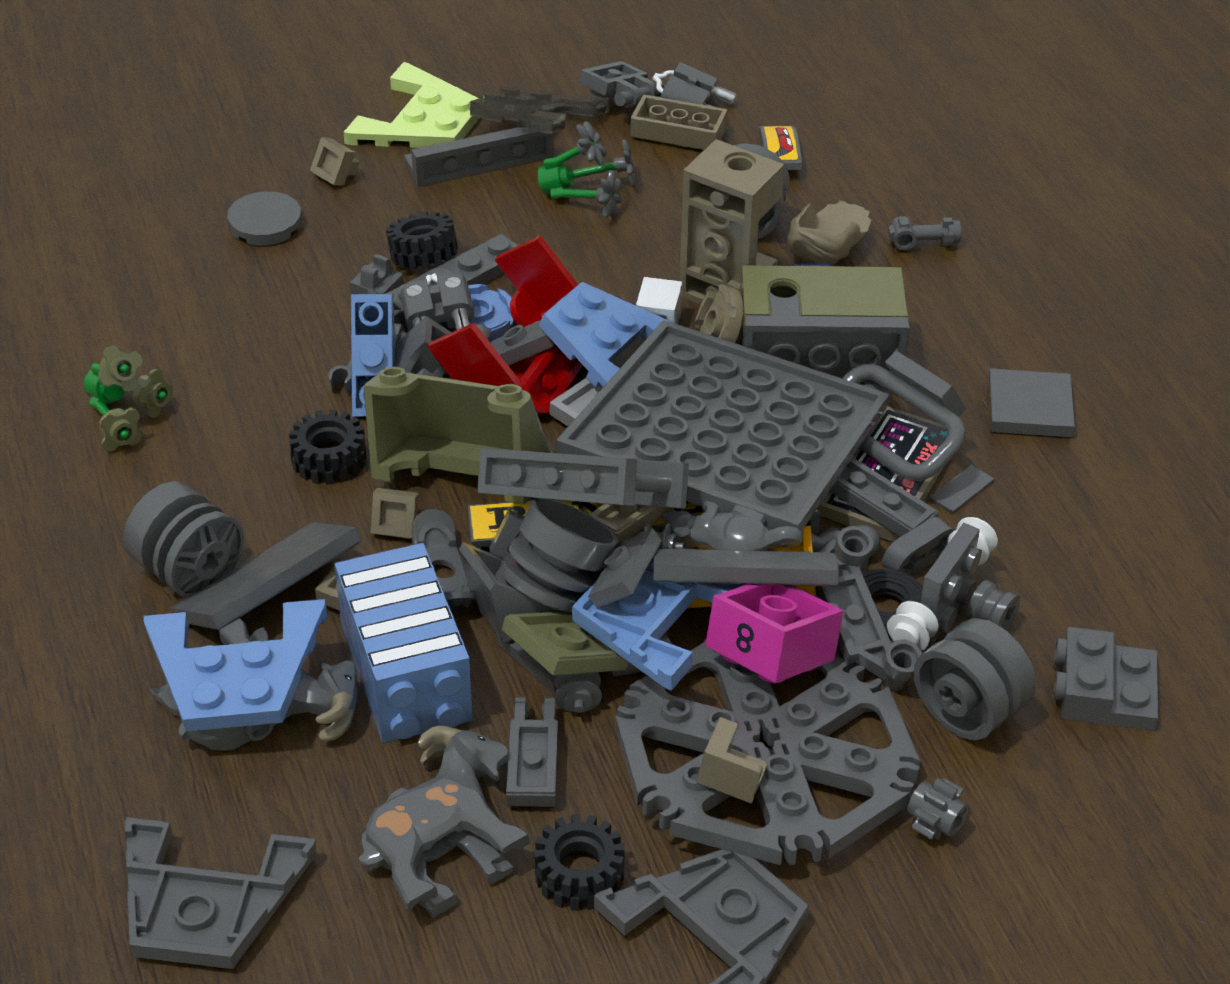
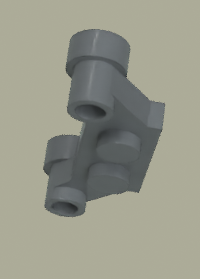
(862, 631)

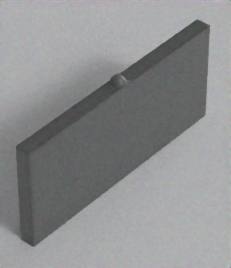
(961, 489)

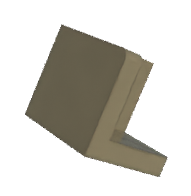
(728, 768)

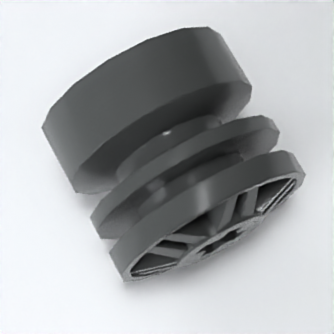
(182, 538)
(557, 553)

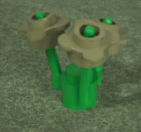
(108, 383)

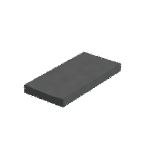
(267, 574)

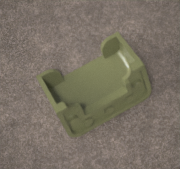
(445, 423)

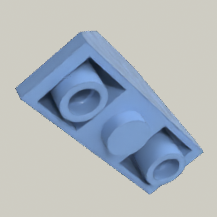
(371, 342)

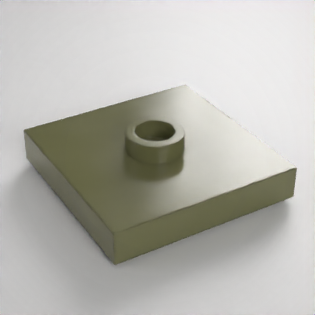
(561, 643)

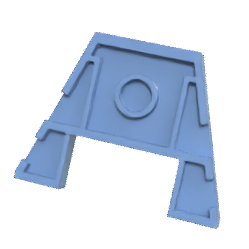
(596, 329)
(640, 620)
(235, 681)

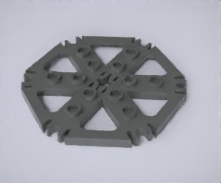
(798, 754)

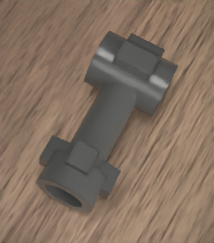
(905, 234)

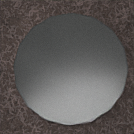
(264, 218)

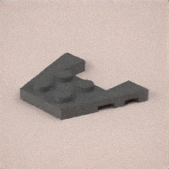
(725, 903)
(203, 912)

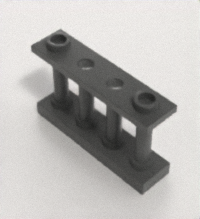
(583, 478)

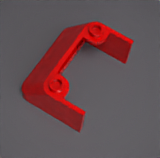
(540, 284)

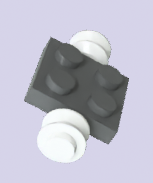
(945, 585)

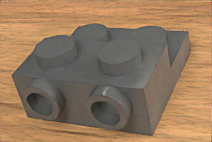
(1105, 680)

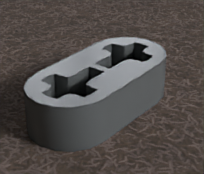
(918, 547)

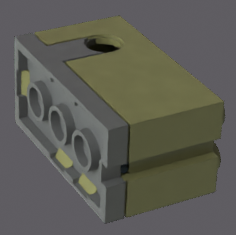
(825, 315)

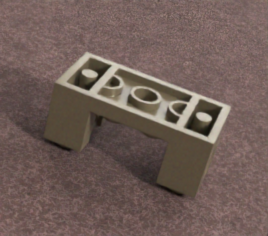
(721, 209)

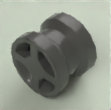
(993, 605)

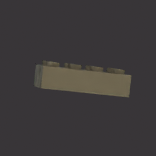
(678, 122)

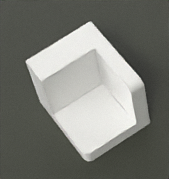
(661, 298)

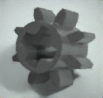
(937, 808)

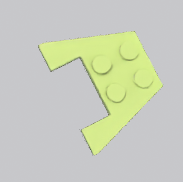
(431, 117)

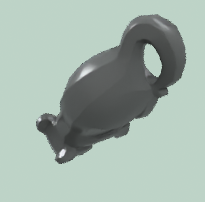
(738, 530)

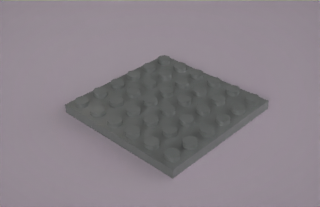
(741, 418)

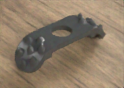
(437, 533)

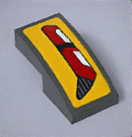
(784, 143)

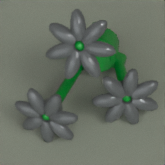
(556, 177)

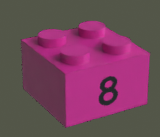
(773, 630)

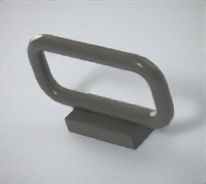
(928, 395)

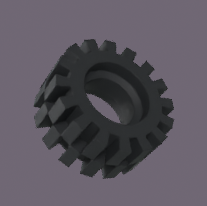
(422, 240)
(328, 462)
(576, 839)

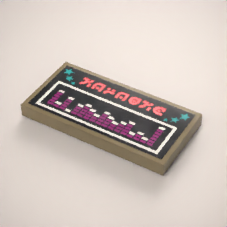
(908, 437)

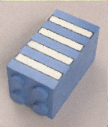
(404, 642)

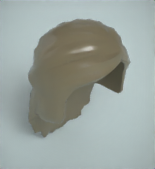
(827, 234)

